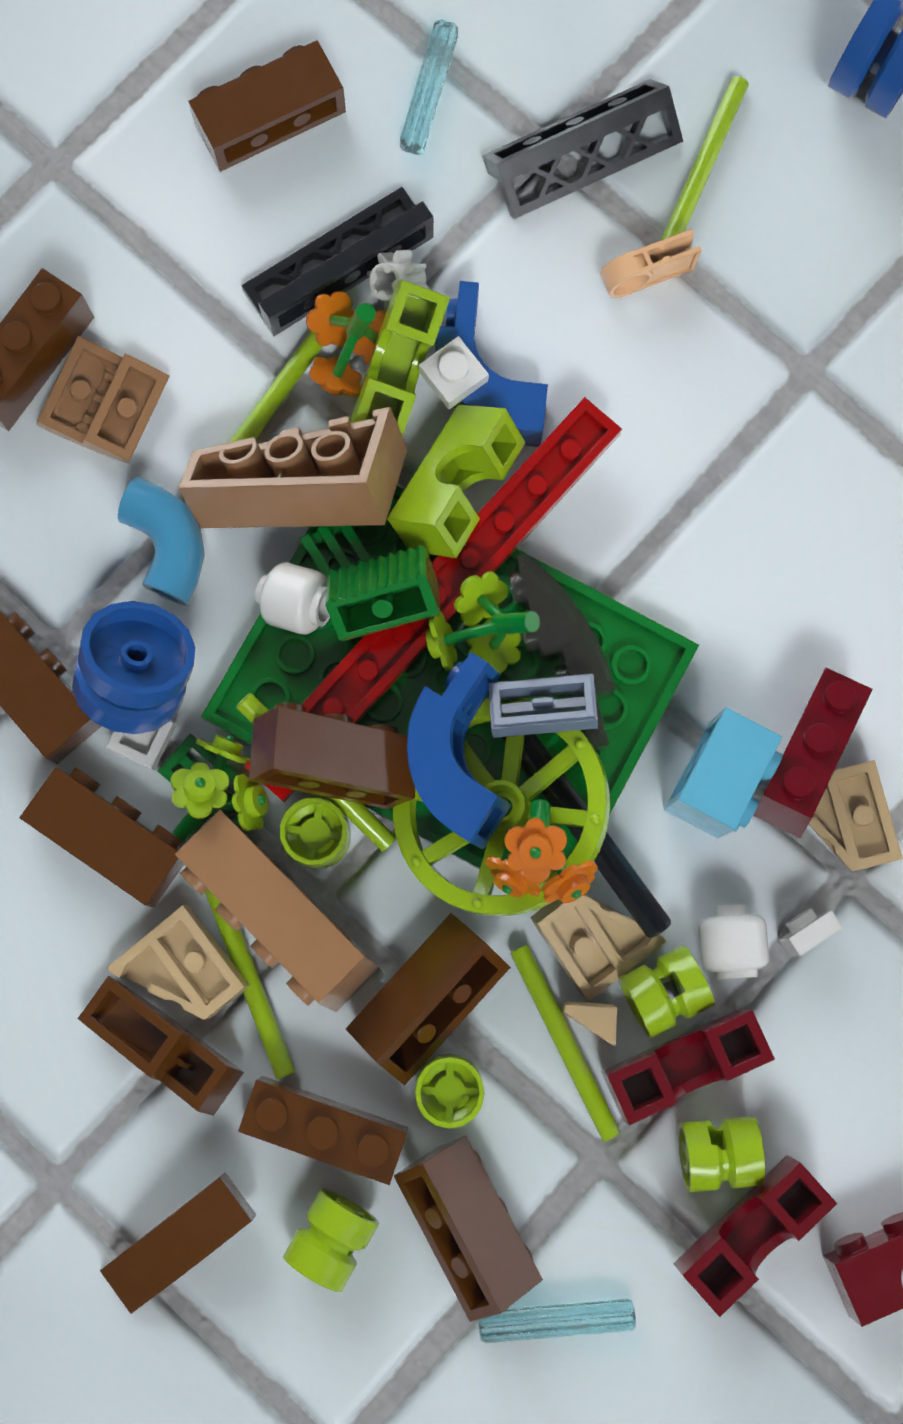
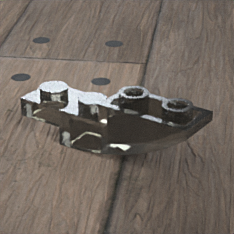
(562, 635)

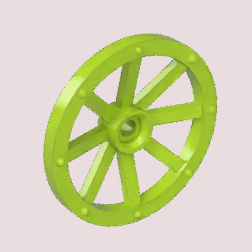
(593, 821)

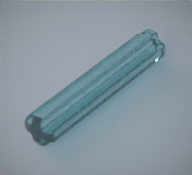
(429, 87)
(559, 1321)

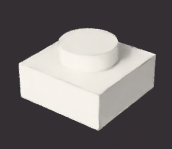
(453, 372)
(143, 747)
(808, 931)

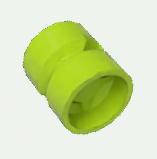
(315, 833)
(650, 999)
(449, 1091)
(721, 1154)
(328, 1245)

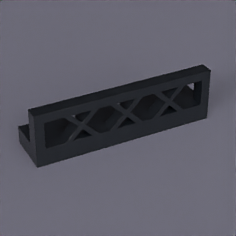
(576, 131)
(340, 268)

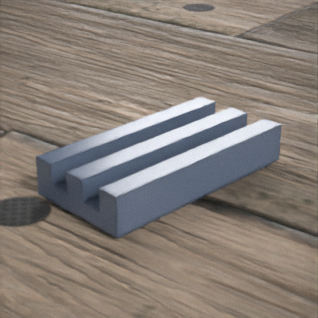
(545, 713)

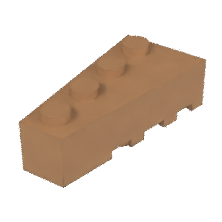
(298, 478)
(275, 912)

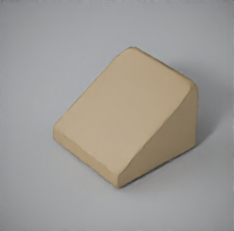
(596, 1017)

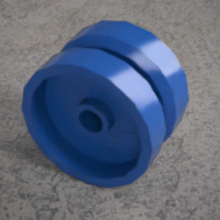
(874, 50)
(133, 667)

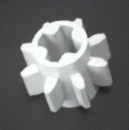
(393, 268)

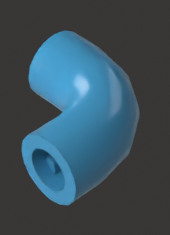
(174, 535)

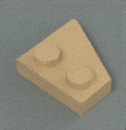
(856, 818)
(593, 942)
(182, 965)

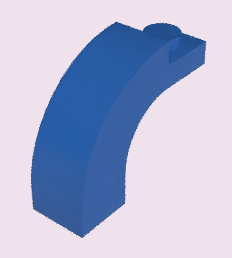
(521, 399)
(438, 753)

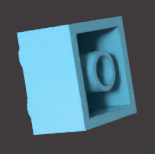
(725, 773)

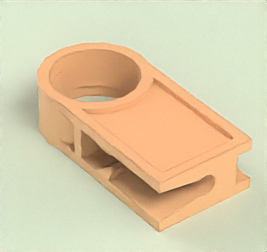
(650, 265)

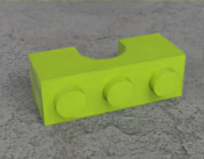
(402, 344)
(470, 448)

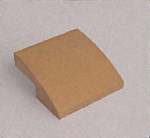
(102, 400)

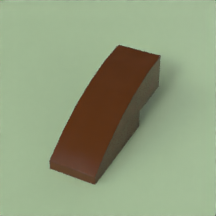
(160, 1046)
(178, 1243)

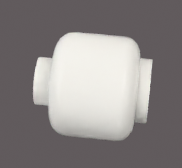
(293, 598)
(733, 943)

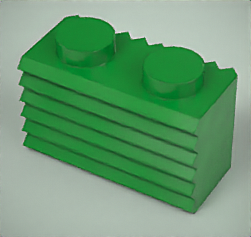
(382, 593)

